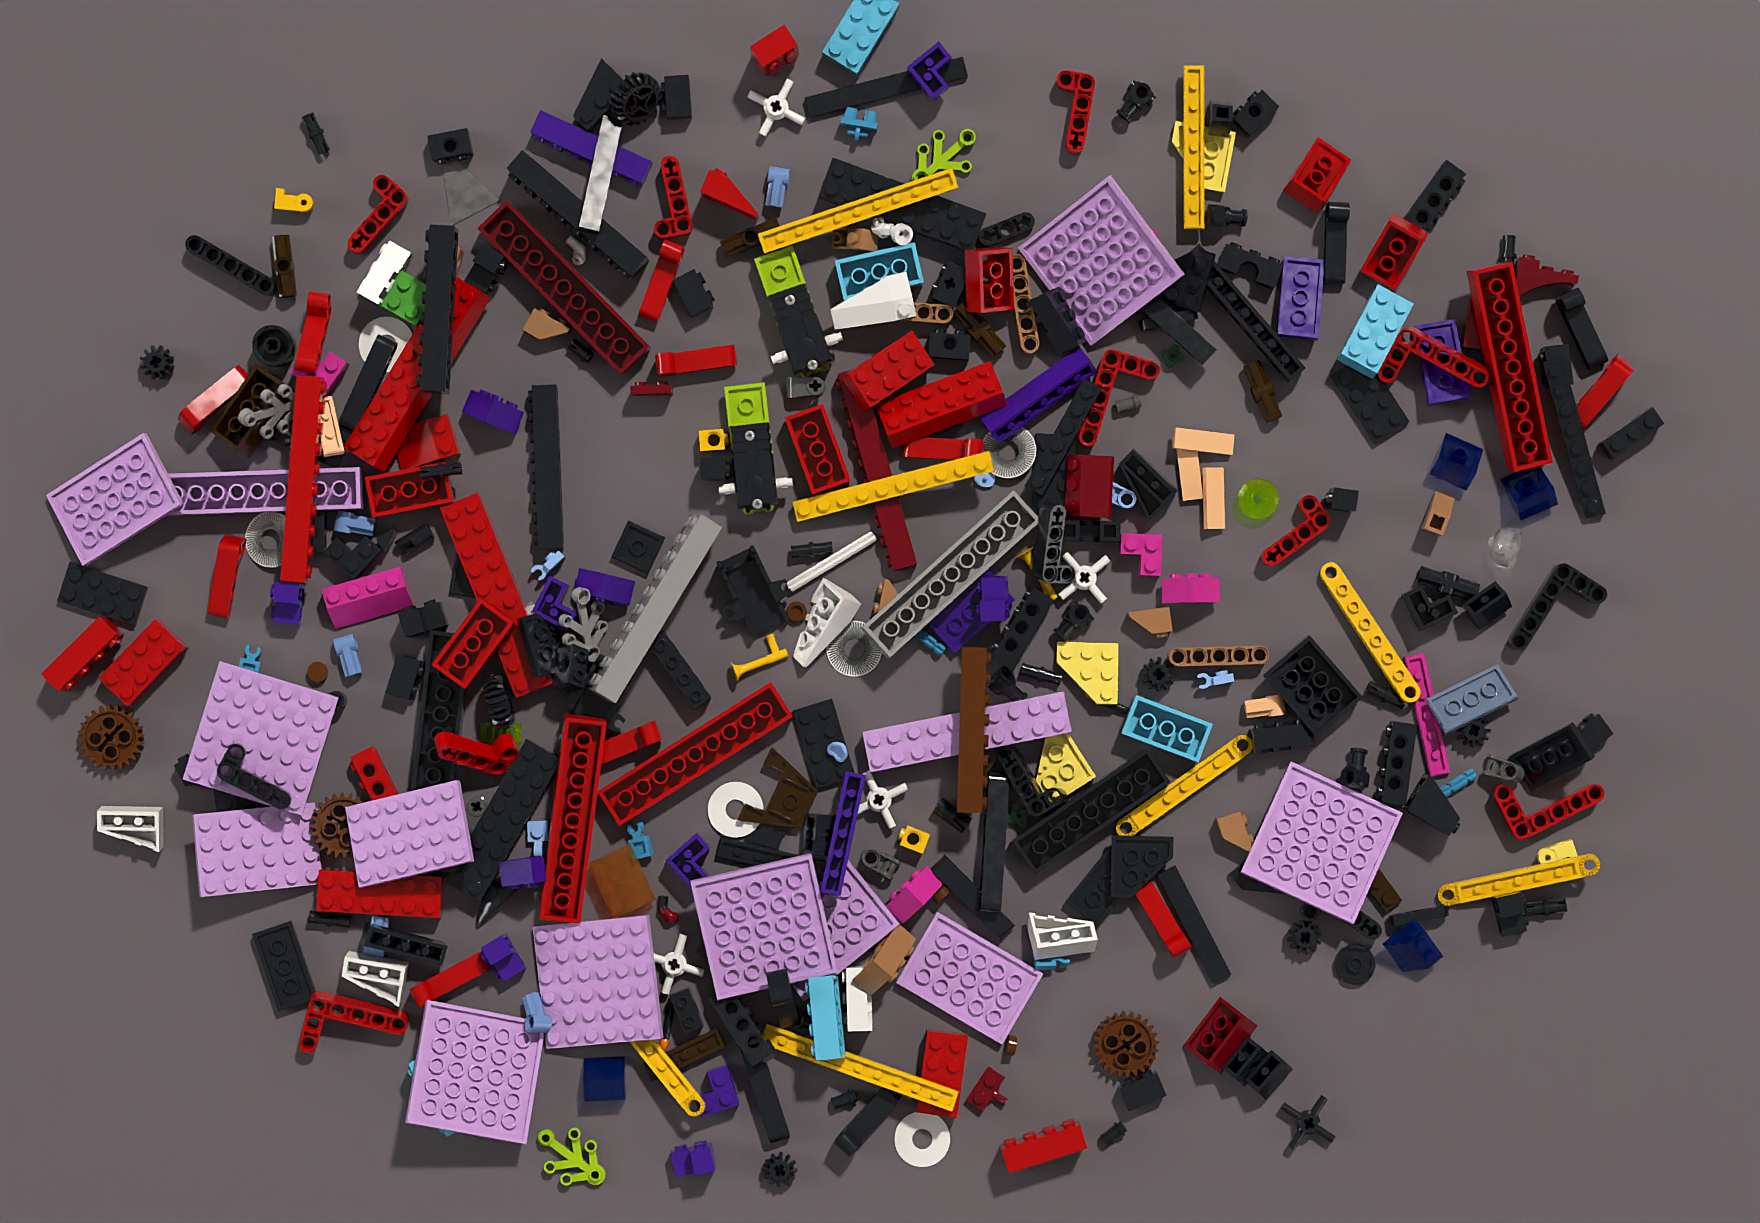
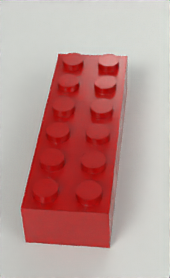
(941, 404)
(407, 896)

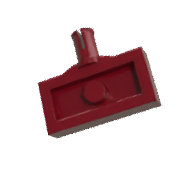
(987, 1089)

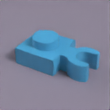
(251, 663)
(640, 843)
(1050, 963)

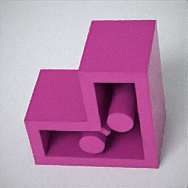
(330, 368)
(1148, 547)
(1190, 589)
(914, 893)

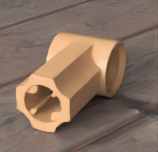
(1271, 706)

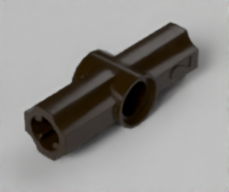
(738, 243)
(285, 279)
(979, 330)
(1262, 391)

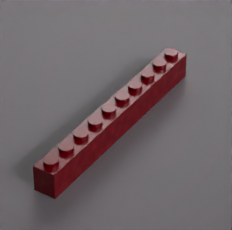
(877, 467)

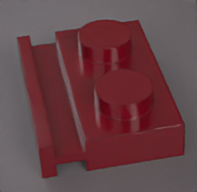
(659, 388)

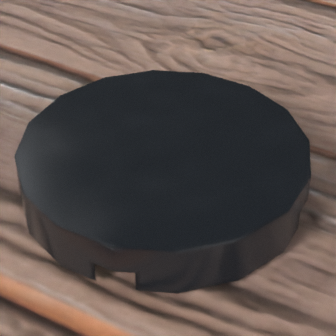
(1354, 964)

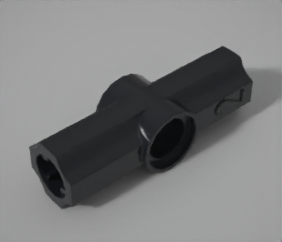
(1447, 582)

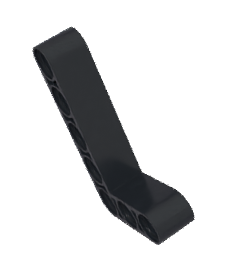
(1549, 601)

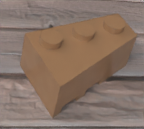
(886, 959)

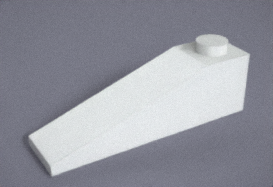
(882, 302)

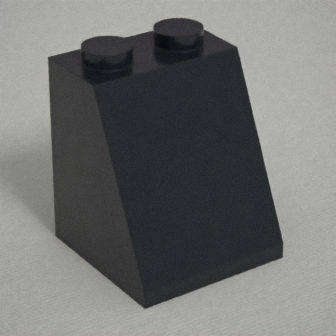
(1432, 806)

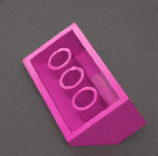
(367, 597)

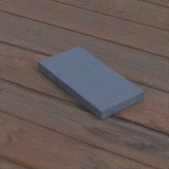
(1471, 699)

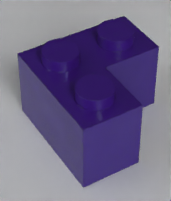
(925, 71)
(493, 411)
(605, 587)
(995, 598)
(288, 602)
(549, 602)
(685, 858)
(522, 872)
(503, 956)
(723, 1093)
(694, 1159)

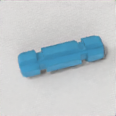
(930, 642)
(1458, 782)

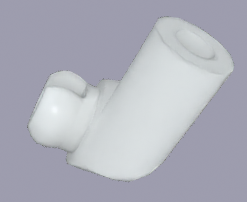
(579, 250)

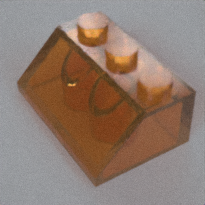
(621, 881)

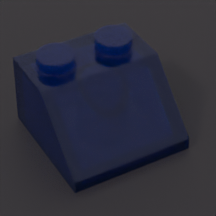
(1456, 461)
(1529, 492)
(1412, 948)
(604, 1079)

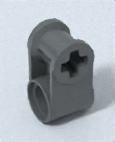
(801, 386)
(1500, 768)
(472, 815)
(881, 863)

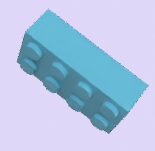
(859, 33)
(867, 269)
(1375, 331)
(1166, 728)
(826, 1018)

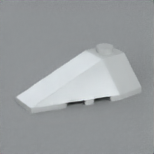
(829, 616)

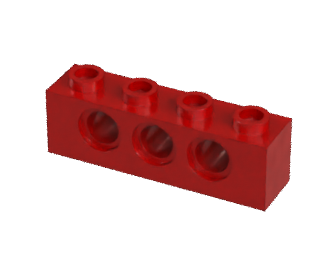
(371, 757)

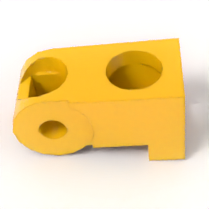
(302, 203)

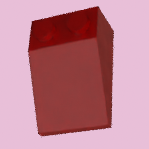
(1317, 175)
(722, 191)
(428, 443)

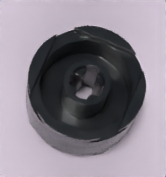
(262, 347)

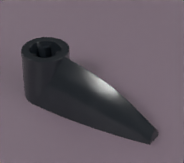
(493, 899)

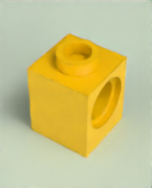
(704, 436)
(920, 845)

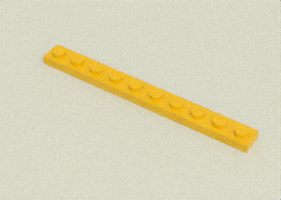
(858, 210)
(893, 486)
(865, 1069)

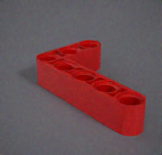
(1432, 356)
(1112, 370)
(1546, 811)
(347, 1015)

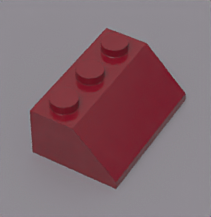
(1089, 486)
(1219, 1034)

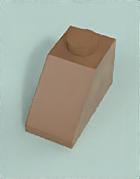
(1153, 620)

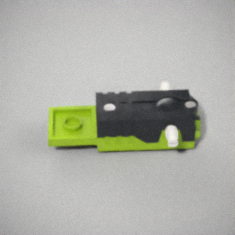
(794, 314)
(751, 450)

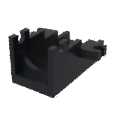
(754, 594)
(588, 703)

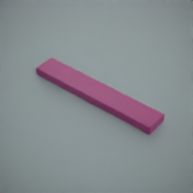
(1428, 725)

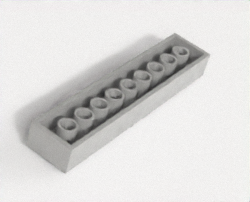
(950, 574)
(654, 607)

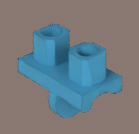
(850, 120)

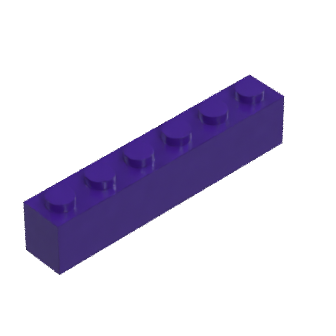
(583, 145)
(1039, 394)
(842, 834)

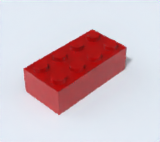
(887, 371)
(817, 449)
(407, 492)
(473, 643)
(82, 654)
(143, 662)
(943, 1065)
(1043, 1146)

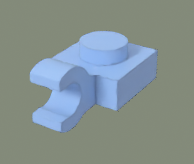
(553, 560)
(1220, 678)
(537, 833)

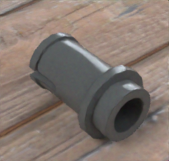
(1128, 404)

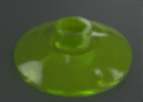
(1268, 495)

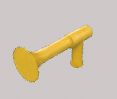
(1027, 556)
(776, 655)

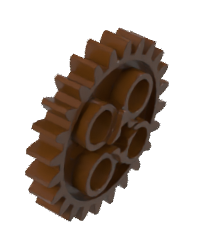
(97, 724)
(333, 842)
(1115, 1027)

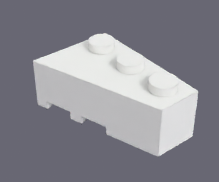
(384, 272)
(133, 824)
(1060, 937)
(378, 974)
(858, 1002)

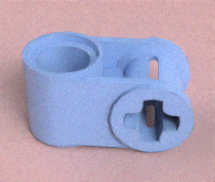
(1118, 492)

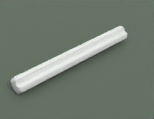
(831, 561)

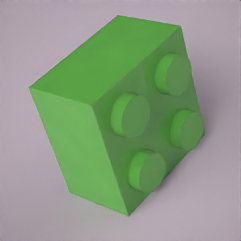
(406, 298)

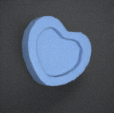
(985, 480)
(838, 750)

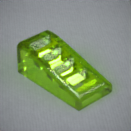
(518, 732)

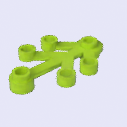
(940, 160)
(574, 1158)

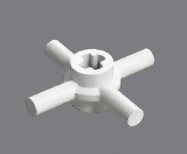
(768, 102)
(1076, 584)
(887, 798)
(684, 967)

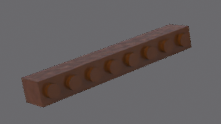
(972, 730)

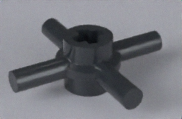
(1306, 1114)

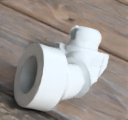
(899, 233)

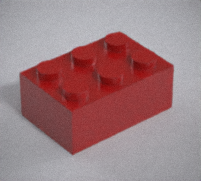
(775, 51)
(1394, 251)
(989, 279)

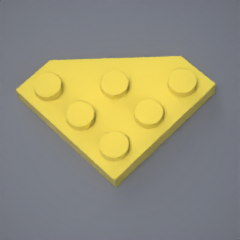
(1216, 156)
(1092, 668)
(1062, 766)

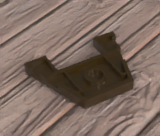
(790, 799)

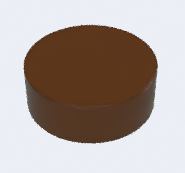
(796, 611)
(317, 671)
(940, 894)
(1011, 1045)

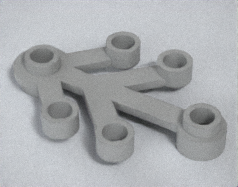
(249, 418)
(585, 626)

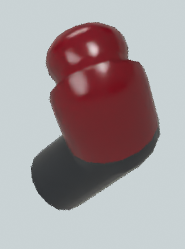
(664, 912)

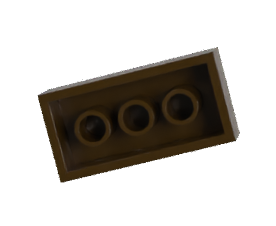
(228, 427)

